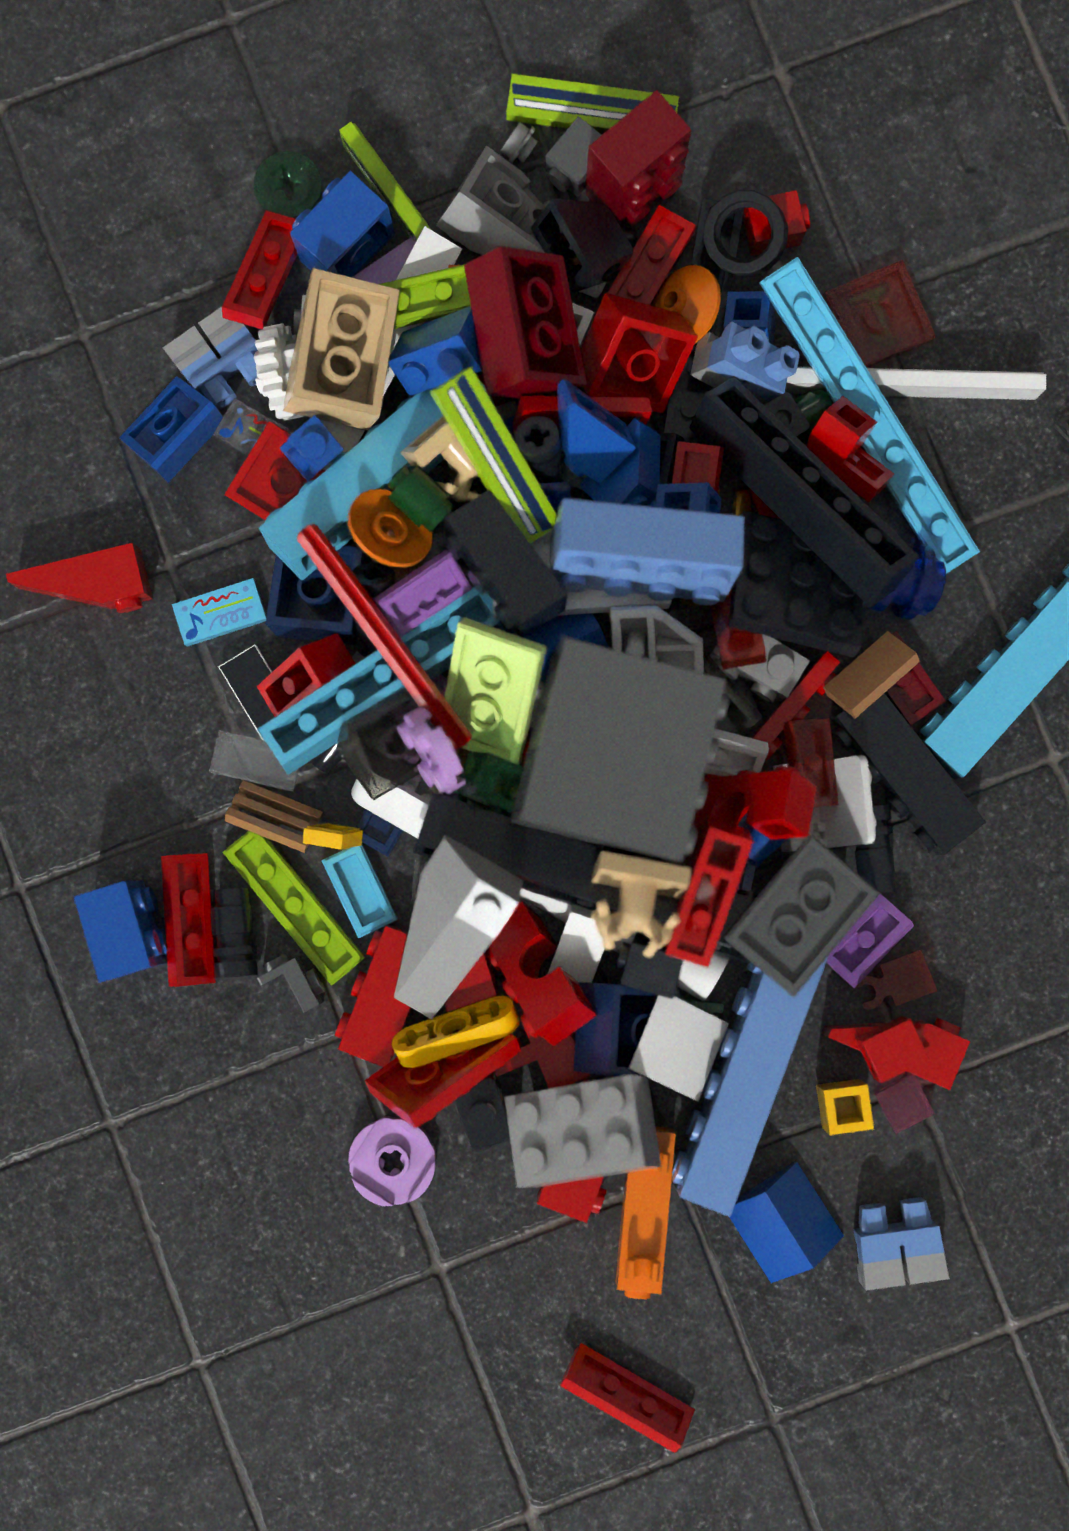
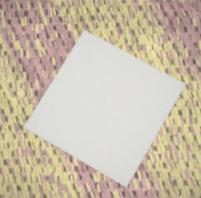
(679, 1046)

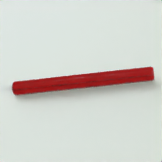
(382, 634)

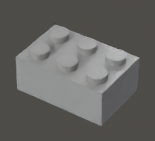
(582, 1131)

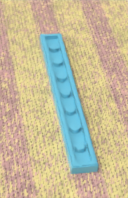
(846, 375)

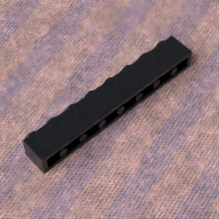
(544, 860)

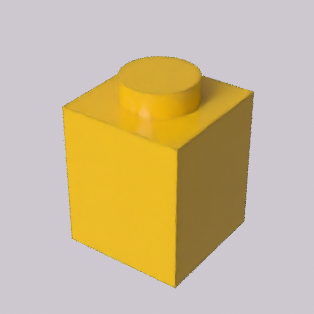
(845, 1107)

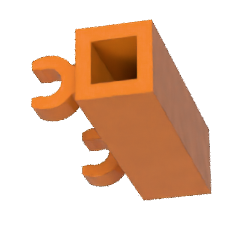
(645, 1223)

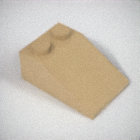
(342, 350)

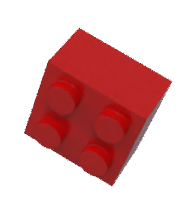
(635, 351)

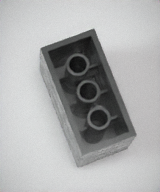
(620, 751)

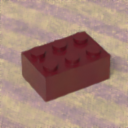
(638, 160)
(524, 322)

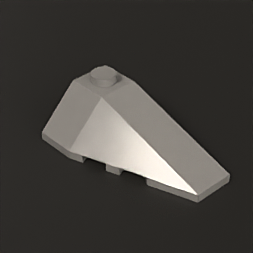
(495, 210)
(453, 922)

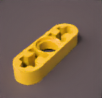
(431, 1038)

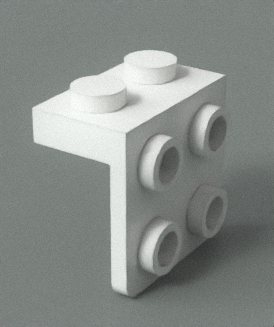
(851, 820)

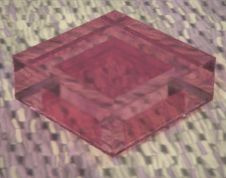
(904, 1103)

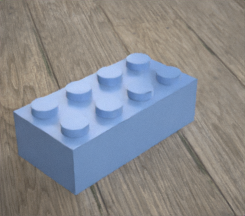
(646, 551)

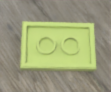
(494, 687)

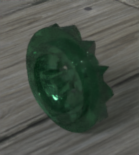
(271, 175)

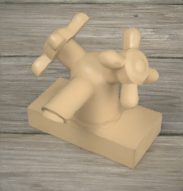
(441, 439)
(639, 885)

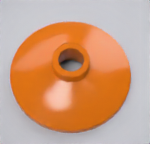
(694, 295)
(386, 531)

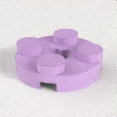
(438, 757)
(398, 1185)

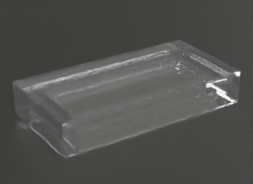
(250, 761)

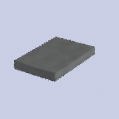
(801, 915)

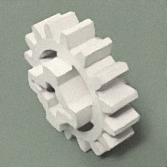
(273, 366)

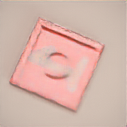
(881, 314)

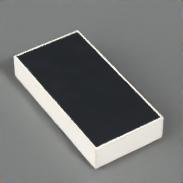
(243, 675)

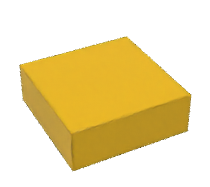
(333, 836)

